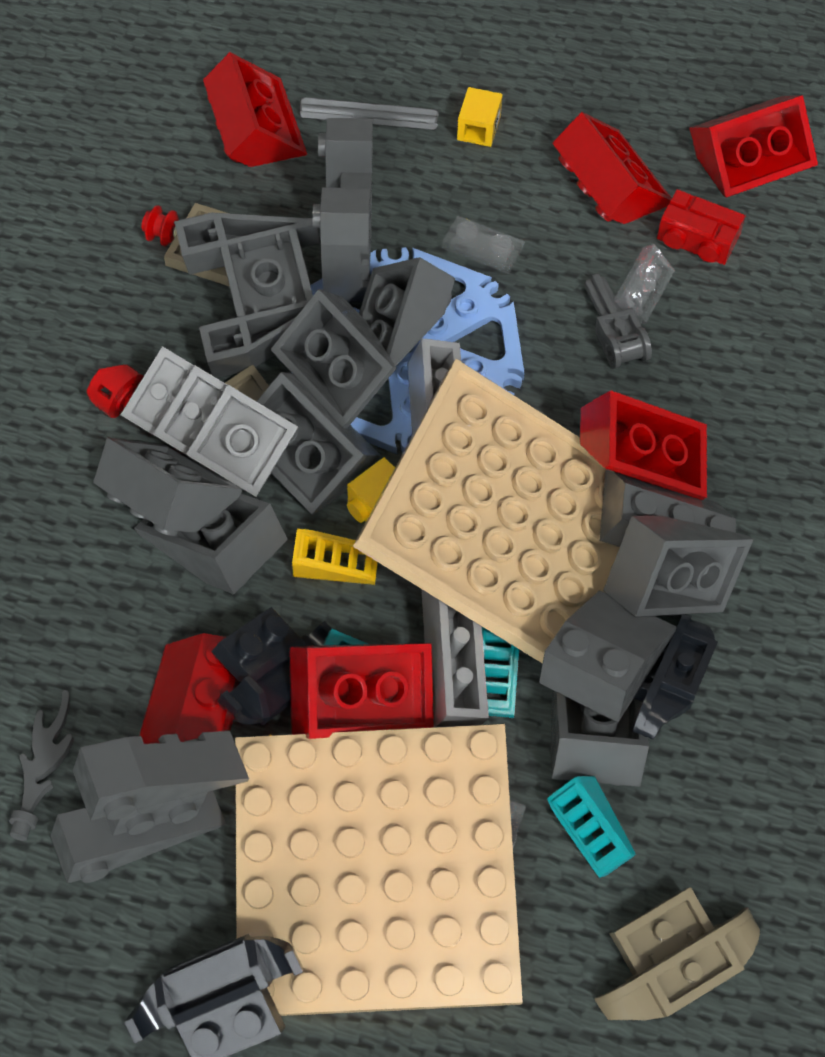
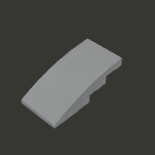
(209, 421)

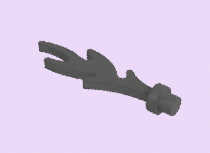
(47, 759)

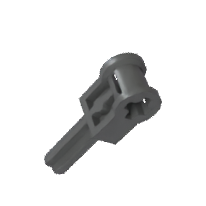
(617, 330)

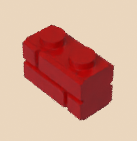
(700, 227)

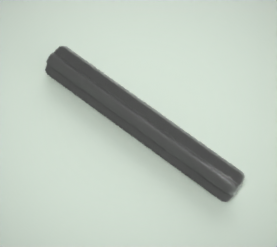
(380, 113)

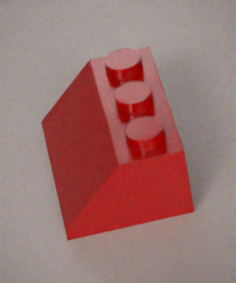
(252, 113)
(756, 144)
(609, 170)
(646, 443)
(188, 691)

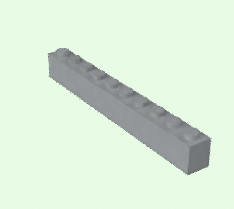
(455, 639)

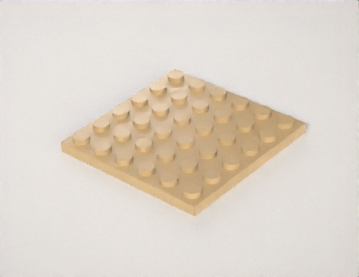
(494, 513)
(381, 867)

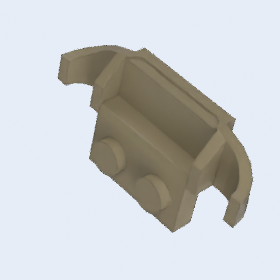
(676, 957)

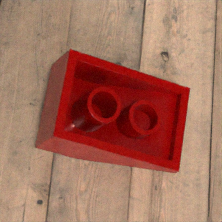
(360, 688)

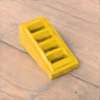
(333, 571)

